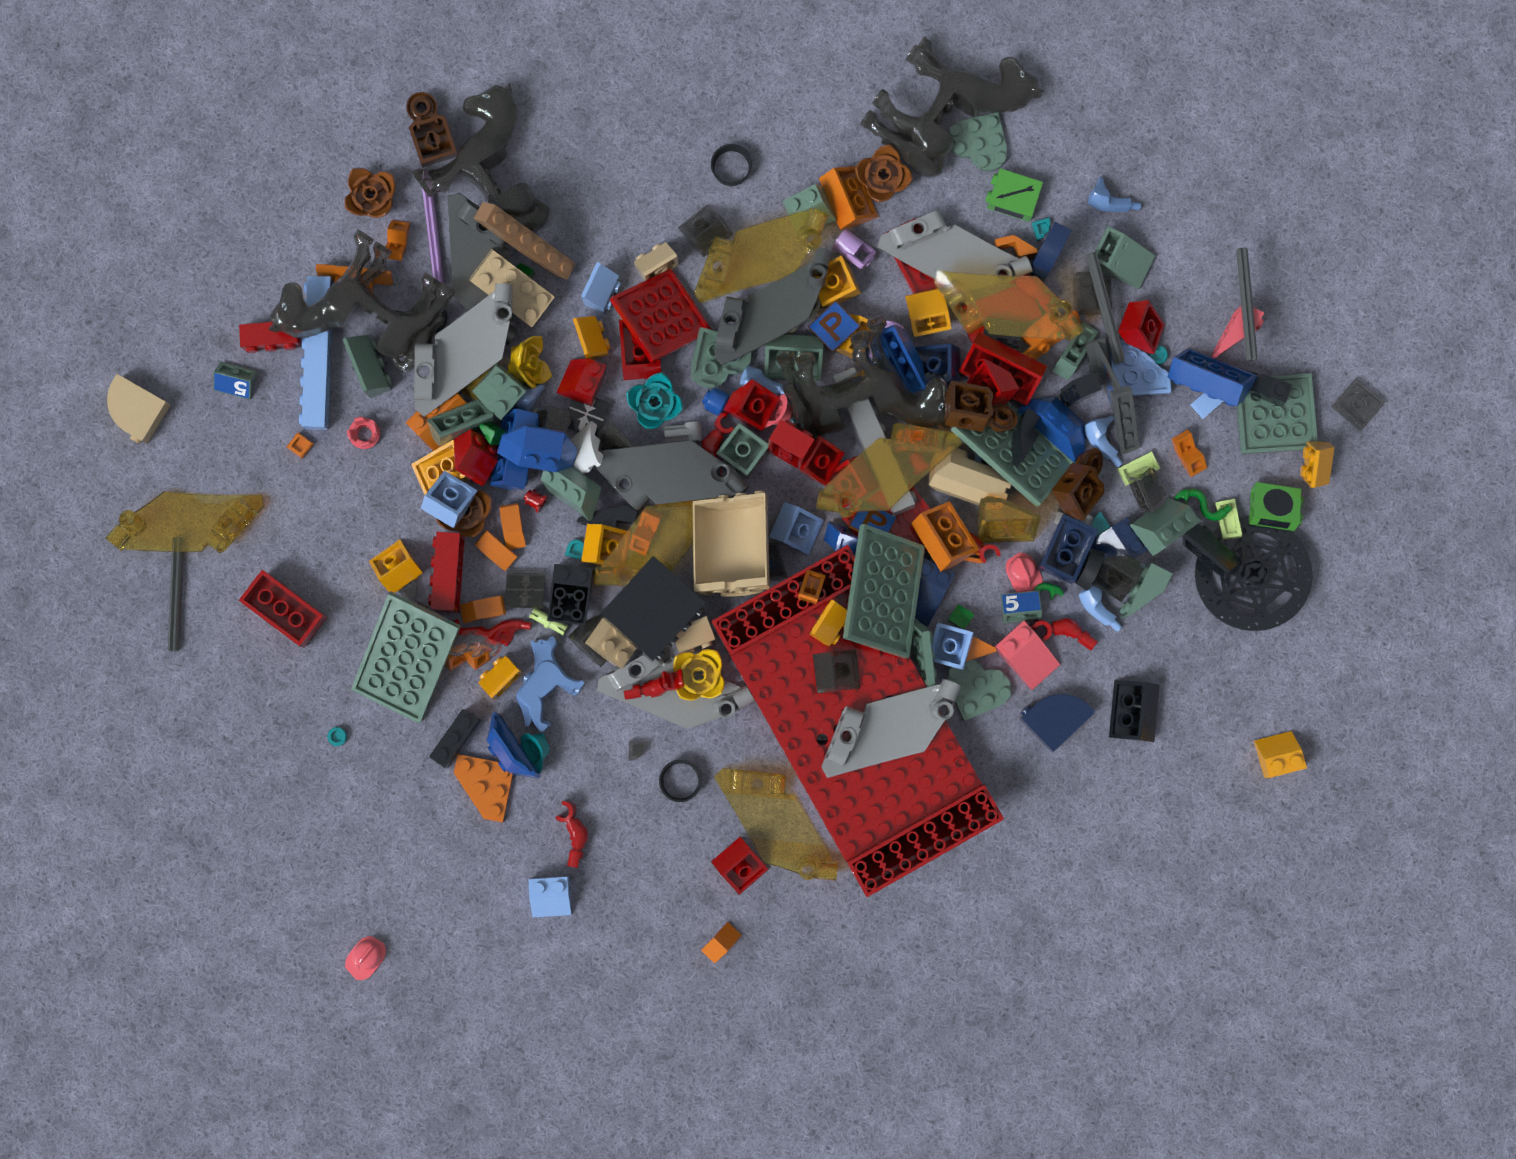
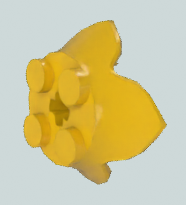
(526, 364)
(710, 664)

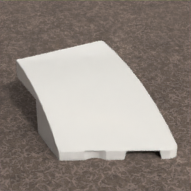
(587, 447)

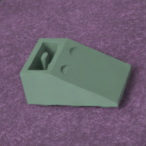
(1123, 257)
(1150, 584)

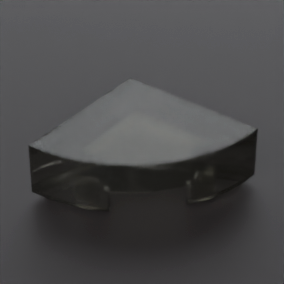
(410, 591)
(637, 749)

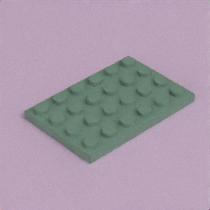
(1034, 475)
(884, 591)
(405, 657)

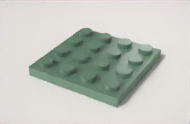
(1279, 428)

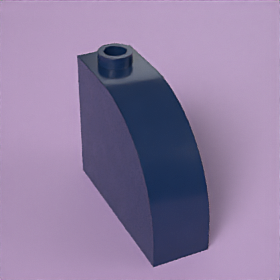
(1049, 251)
(1056, 718)

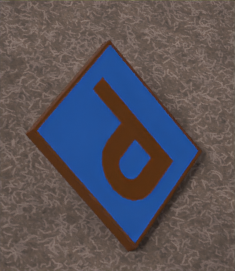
(834, 326)
(877, 519)

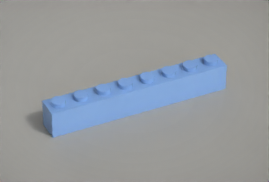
(316, 364)

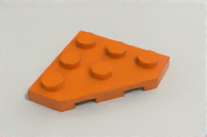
(485, 785)

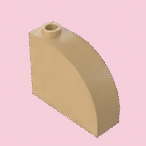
(135, 409)

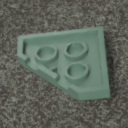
(923, 653)

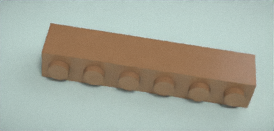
(524, 240)

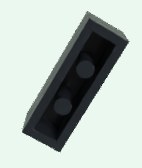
(1080, 389)
(454, 738)

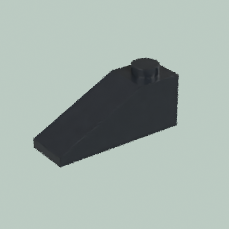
(1270, 389)

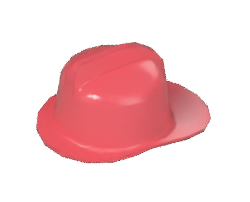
(782, 411)
(1023, 572)
(365, 957)

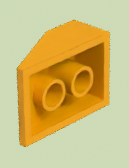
(434, 464)

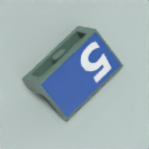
(233, 380)
(1021, 607)

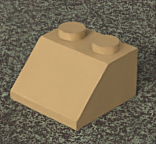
(657, 261)
(695, 636)

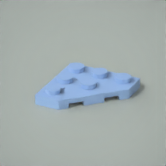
(1140, 372)

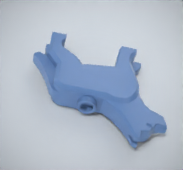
(542, 682)

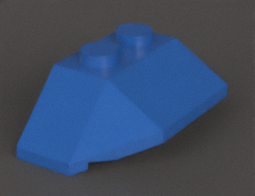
(903, 357)
(1058, 425)
(538, 448)
(508, 749)

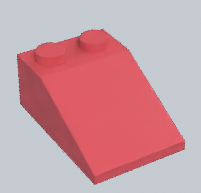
(1234, 331)
(1027, 655)

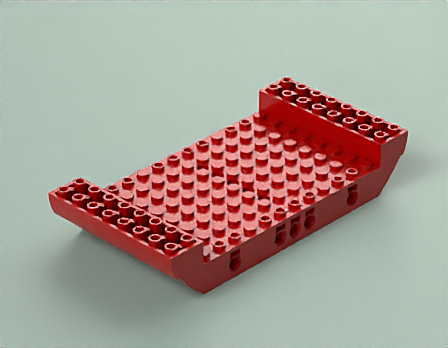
(881, 815)

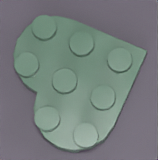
(981, 141)
(706, 369)
(979, 689)

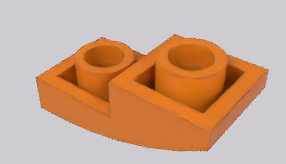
(495, 550)

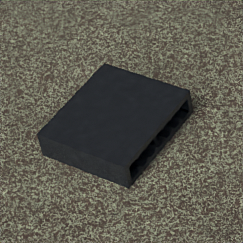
(653, 609)

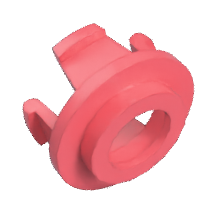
(359, 423)

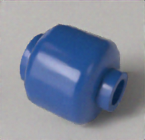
(715, 401)

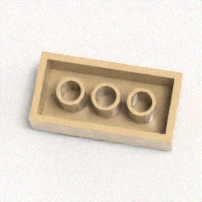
(528, 297)
(610, 644)

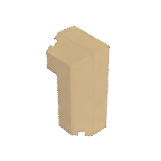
(967, 479)

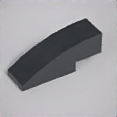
(1024, 436)
(611, 516)

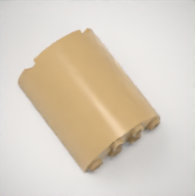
(731, 545)

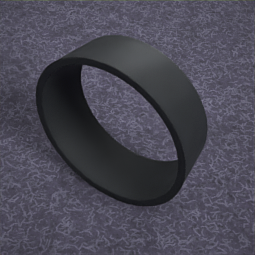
(726, 148)
(1090, 568)
(662, 785)

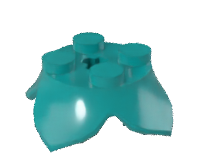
(656, 387)

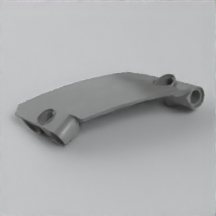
(948, 249)
(462, 350)
(670, 705)
(889, 728)

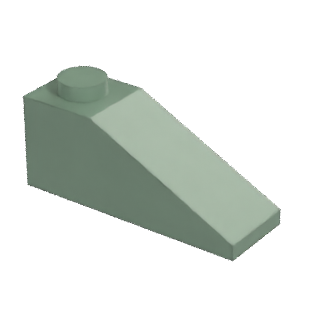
(1074, 352)

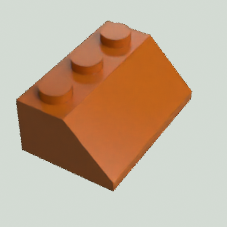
(848, 197)
(419, 423)
(944, 536)

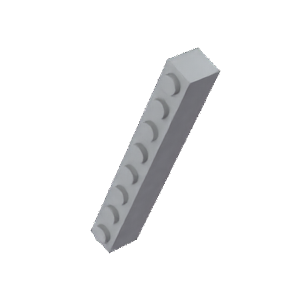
(868, 431)

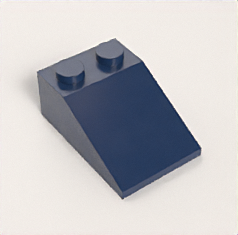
(940, 362)
(1119, 541)
(1067, 549)
(931, 591)

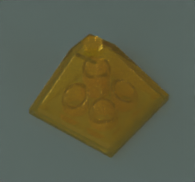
(1005, 521)

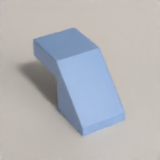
(1205, 405)

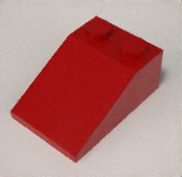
(634, 361)

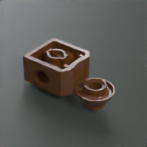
(429, 131)
(972, 409)
(1079, 486)

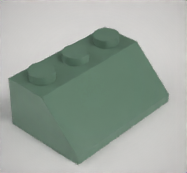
(798, 344)
(368, 365)
(458, 421)
(573, 490)
(1164, 525)

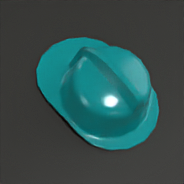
(536, 748)

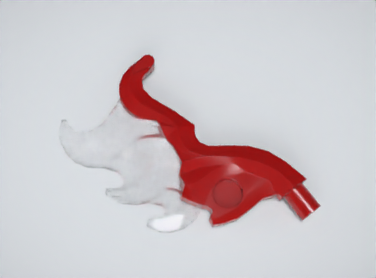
(483, 640)

